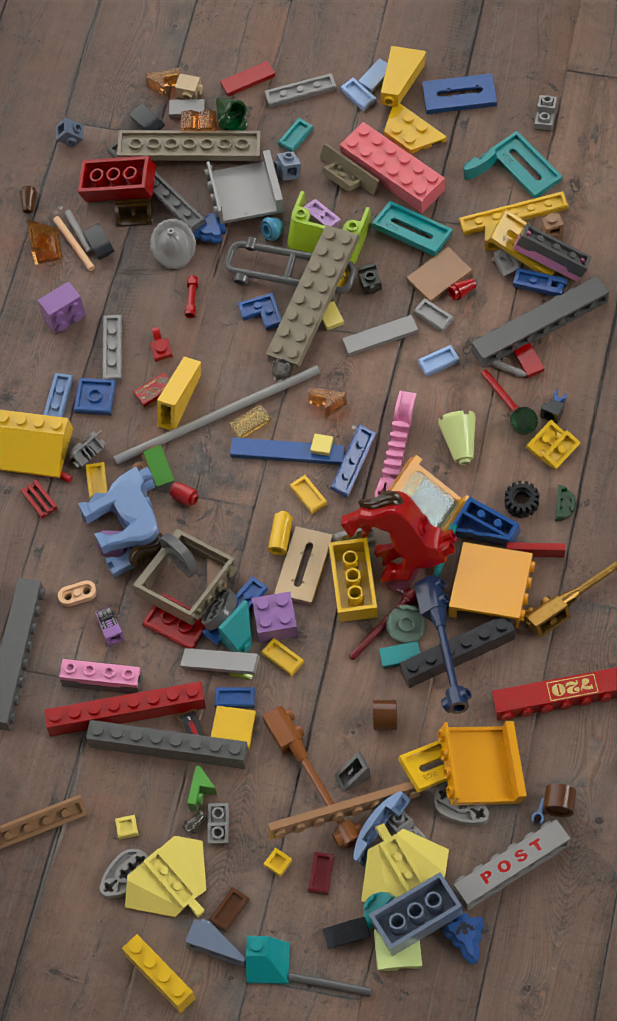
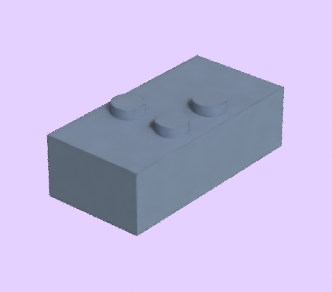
(416, 914)

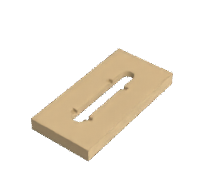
(301, 538)

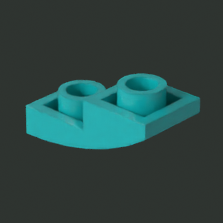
(477, 167)

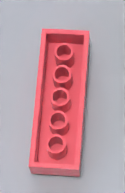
(393, 167)

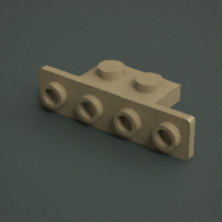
(346, 172)

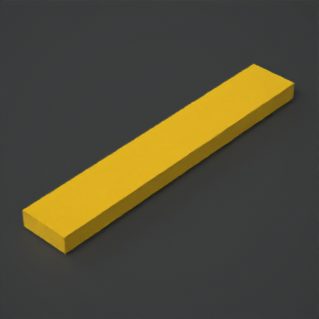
(524, 210)

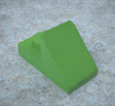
(200, 785)

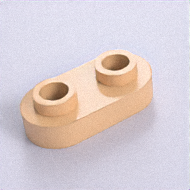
(77, 592)

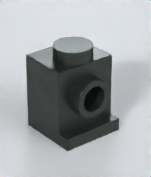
(369, 279)

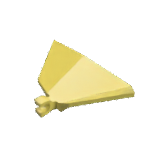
(401, 863)
(169, 879)

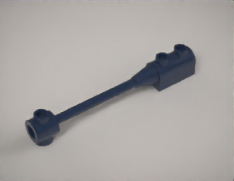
(433, 607)

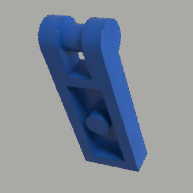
(539, 282)

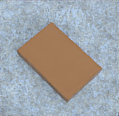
(438, 274)

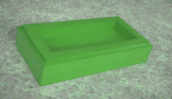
(158, 466)

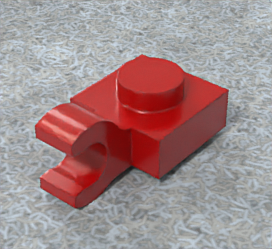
(160, 348)

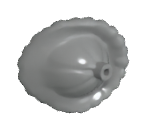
(173, 243)

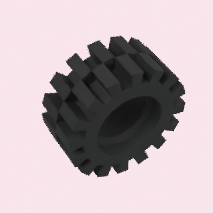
(521, 509)

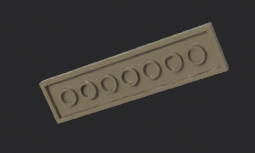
(190, 145)
(313, 295)

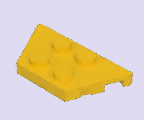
(411, 131)

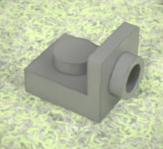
(505, 262)

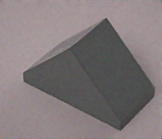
(353, 772)

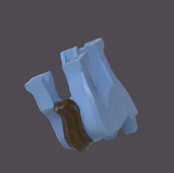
(133, 508)

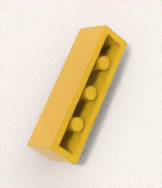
(158, 973)

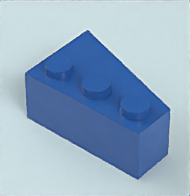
(485, 524)

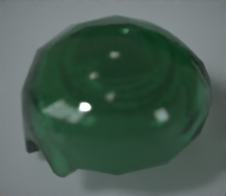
(523, 420)

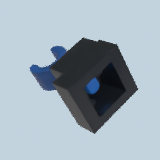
(554, 408)

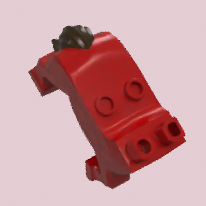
(410, 532)

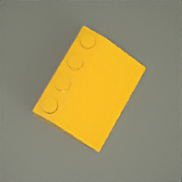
(33, 443)

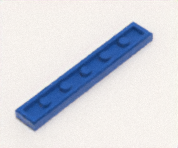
(283, 451)

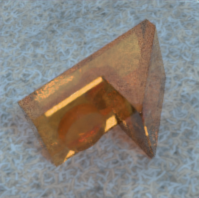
(160, 79)
(331, 399)

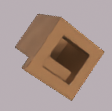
(551, 222)

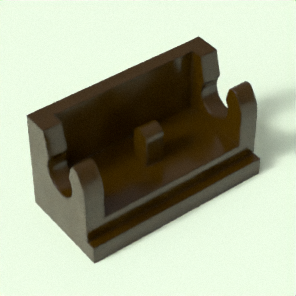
(133, 212)

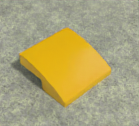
(552, 444)

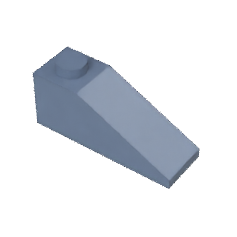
(209, 941)

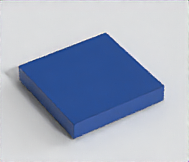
(95, 396)

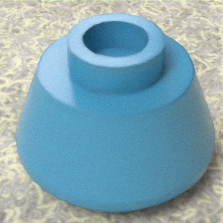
(272, 228)

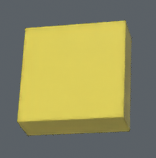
(322, 444)
(126, 827)

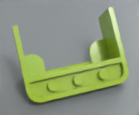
(305, 234)

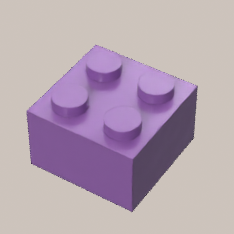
(61, 307)
(275, 617)

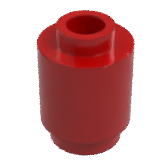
(184, 494)

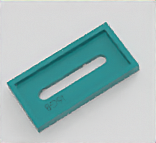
(533, 158)
(393, 211)

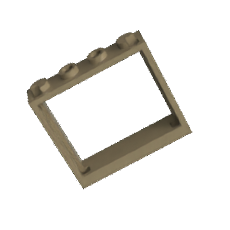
(162, 560)

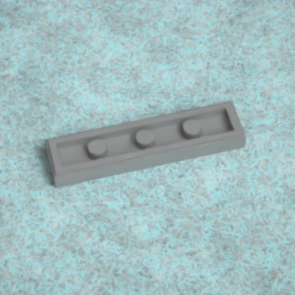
(300, 90)
(380, 335)
(112, 347)
(220, 661)

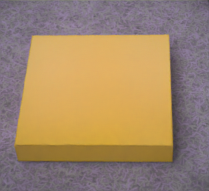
(234, 724)

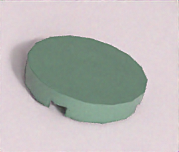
(405, 624)

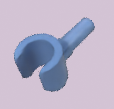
(539, 812)

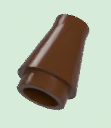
(28, 197)

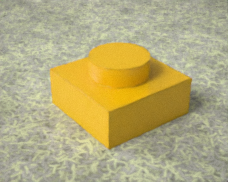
(278, 862)

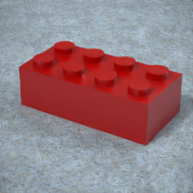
(117, 178)

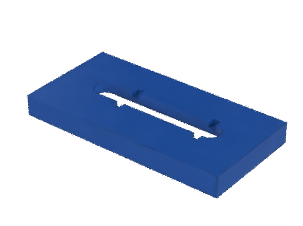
(438, 104)

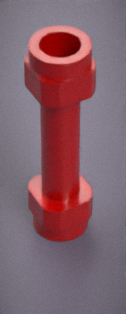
(190, 308)

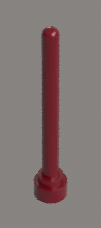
(409, 597)

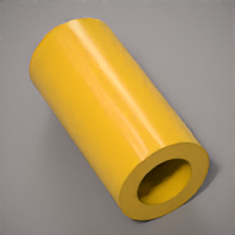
(280, 533)

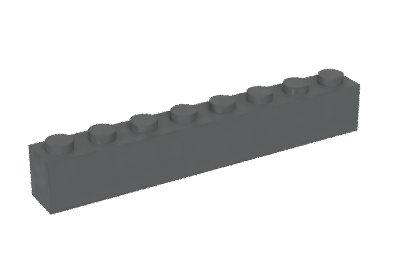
(539, 321)
(17, 645)
(167, 744)

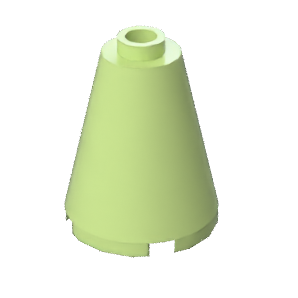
(459, 435)

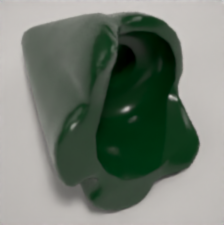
(231, 114)

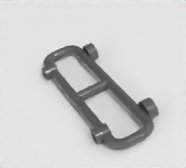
(242, 275)

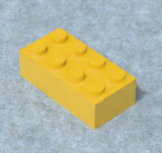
(353, 580)

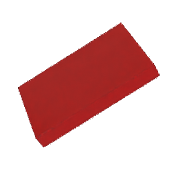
(173, 627)

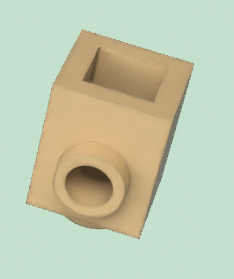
(188, 87)

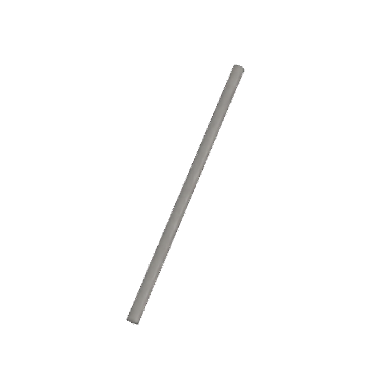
(218, 414)

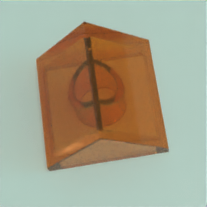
(44, 242)

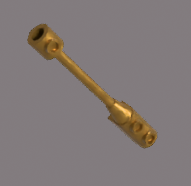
(556, 609)

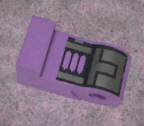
(109, 626)

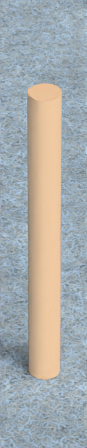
(74, 243)

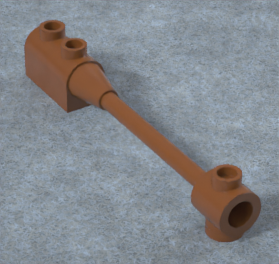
(289, 738)

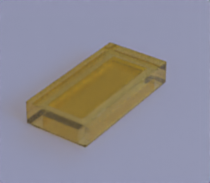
(250, 421)

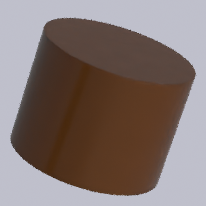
(384, 715)
(559, 800)

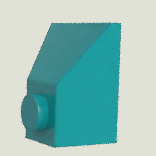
(236, 630)
(267, 960)

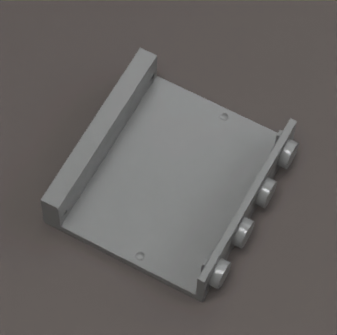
(245, 190)

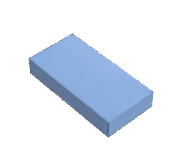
(374, 76)
(358, 94)
(438, 360)

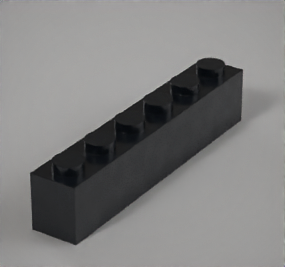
(462, 649)

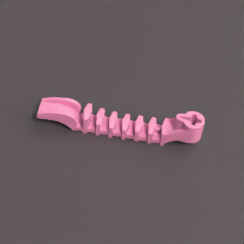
(399, 438)

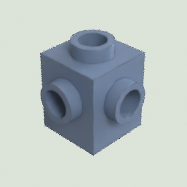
(69, 132)
(287, 166)

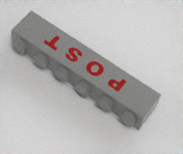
(511, 864)

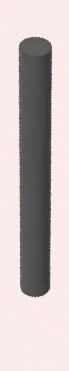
(330, 984)

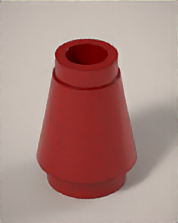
(461, 289)

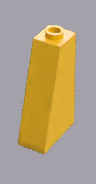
(400, 74)
(177, 393)

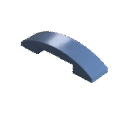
(393, 804)

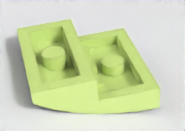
(407, 958)

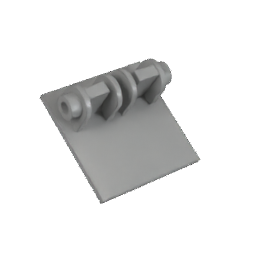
(79, 452)

